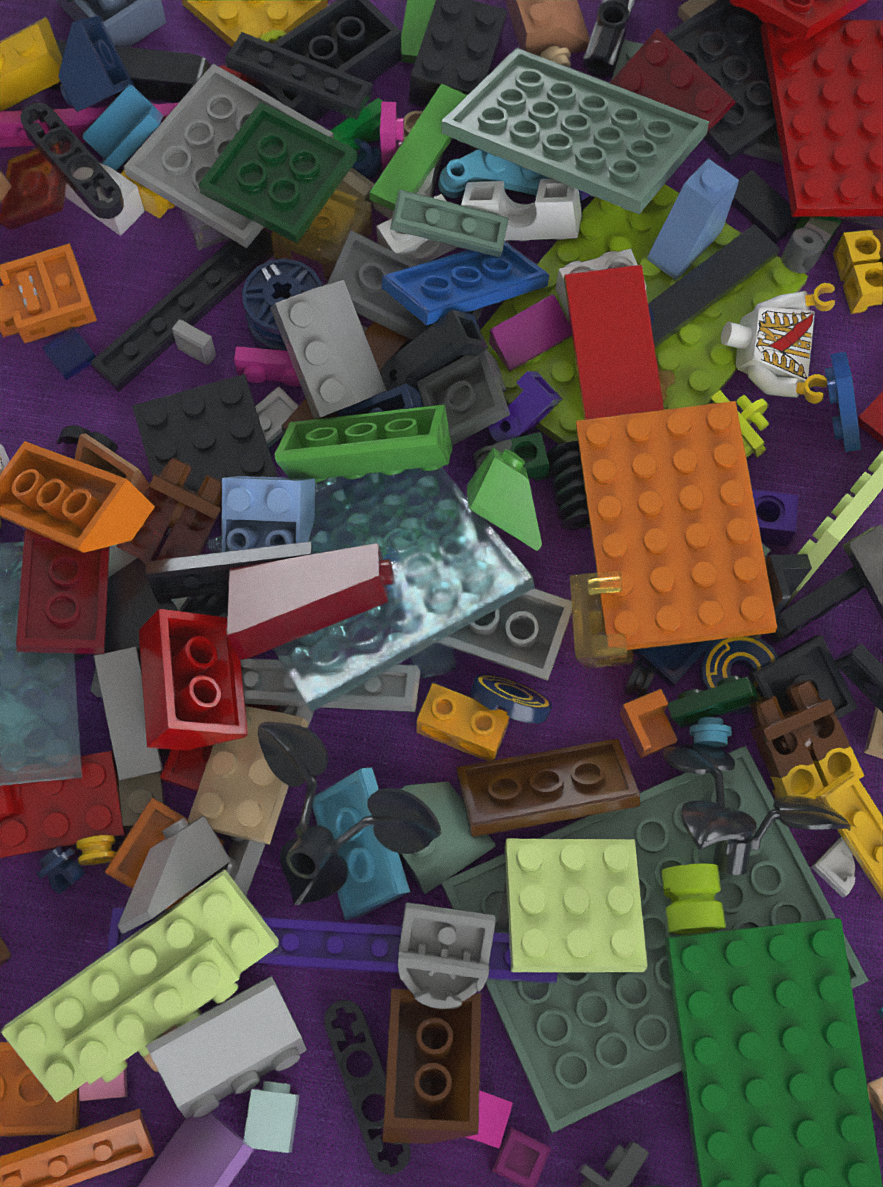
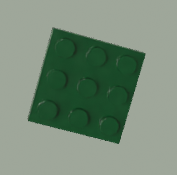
(278, 172)

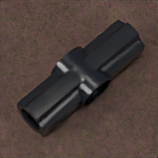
(607, 36)

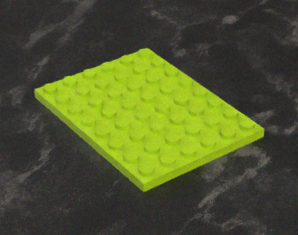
(691, 354)

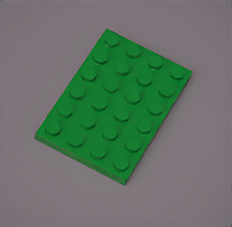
(772, 1057)

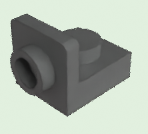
(621, 1164)

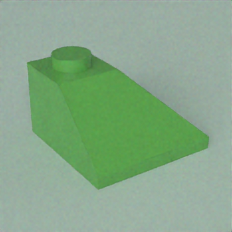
(504, 496)

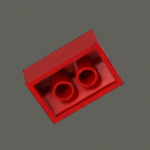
(190, 681)

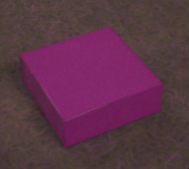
(521, 1159)

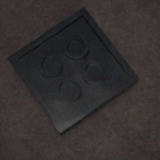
(208, 429)

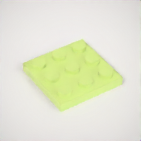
(574, 906)

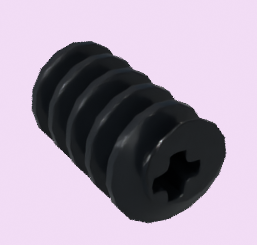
(568, 485)

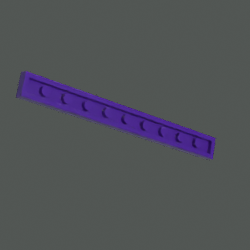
(348, 947)

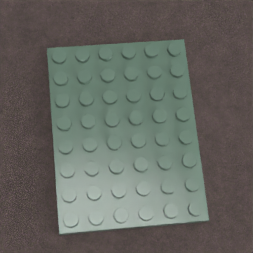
(617, 1031)

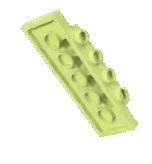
(142, 988)

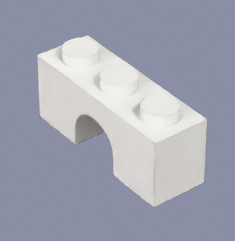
(552, 216)

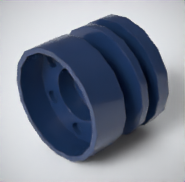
(265, 287)

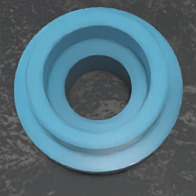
(711, 732)

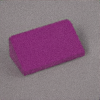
(530, 333)

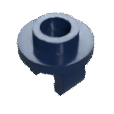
(368, 160)
(60, 869)

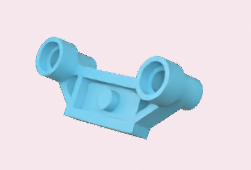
(483, 167)

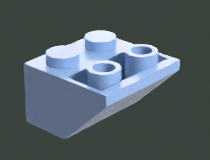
(266, 511)

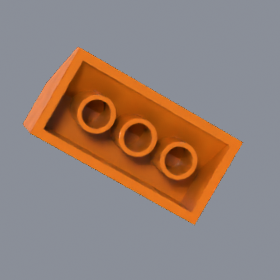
(70, 500)

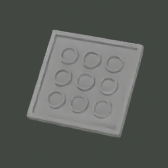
(191, 142)

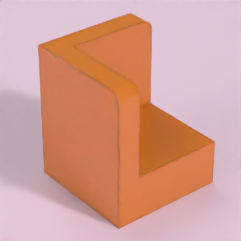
(648, 723)

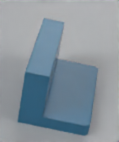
(123, 127)

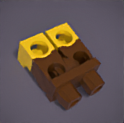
(861, 267)
(804, 745)

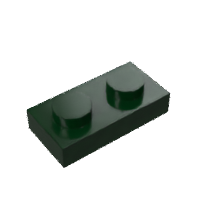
(728, 696)

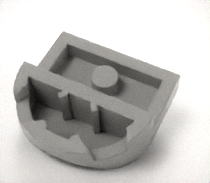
(444, 953)

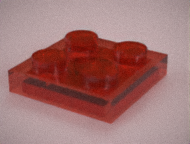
(35, 188)

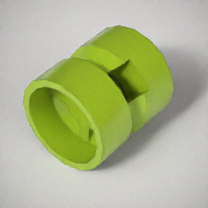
(693, 898)

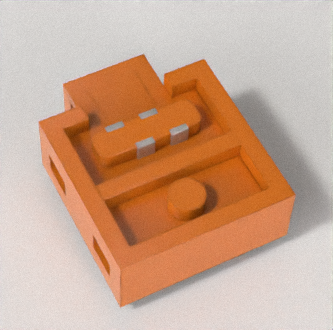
(43, 295)

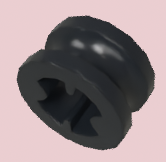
(640, 679)

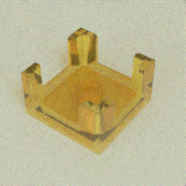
(328, 231)
(588, 621)

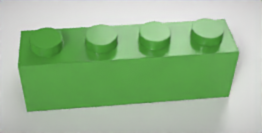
(366, 444)

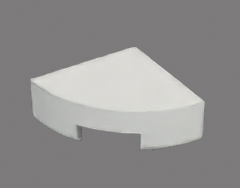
(837, 867)

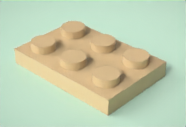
(238, 787)

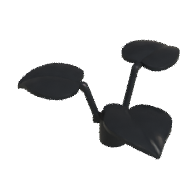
(731, 828)
(312, 860)

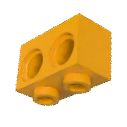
(462, 723)

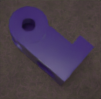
(527, 409)

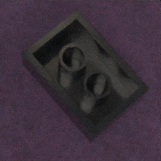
(456, 48)

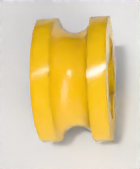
(96, 850)

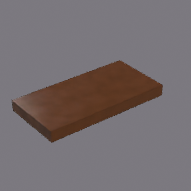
(547, 787)

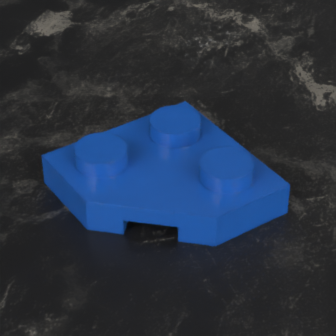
(842, 392)

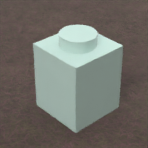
(272, 1118)

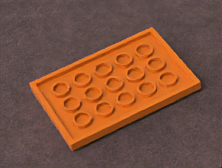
(678, 522)

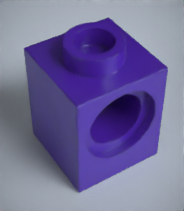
(782, 510)

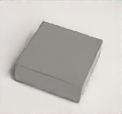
(194, 342)

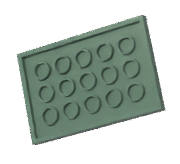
(576, 129)

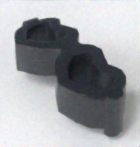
(71, 435)

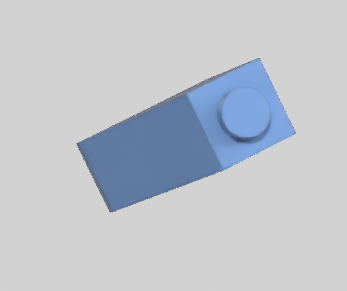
(694, 219)

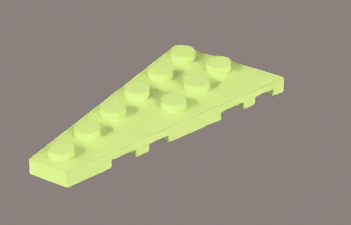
(847, 513)

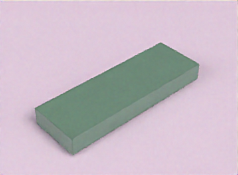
(449, 223)

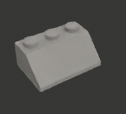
(328, 348)
(518, 634)
(227, 1049)

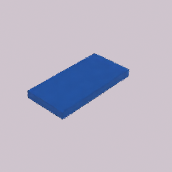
(463, 282)

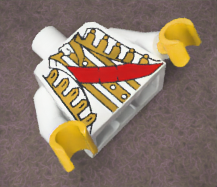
(777, 343)

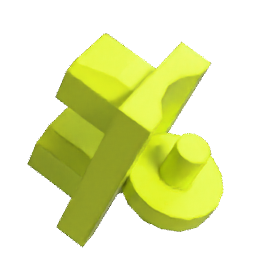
(751, 413)

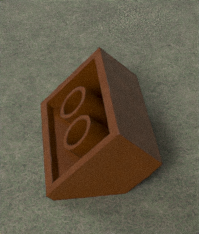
(432, 1070)

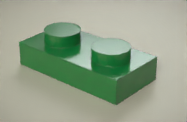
(364, 128)

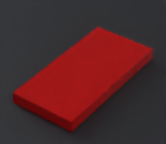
(613, 342)

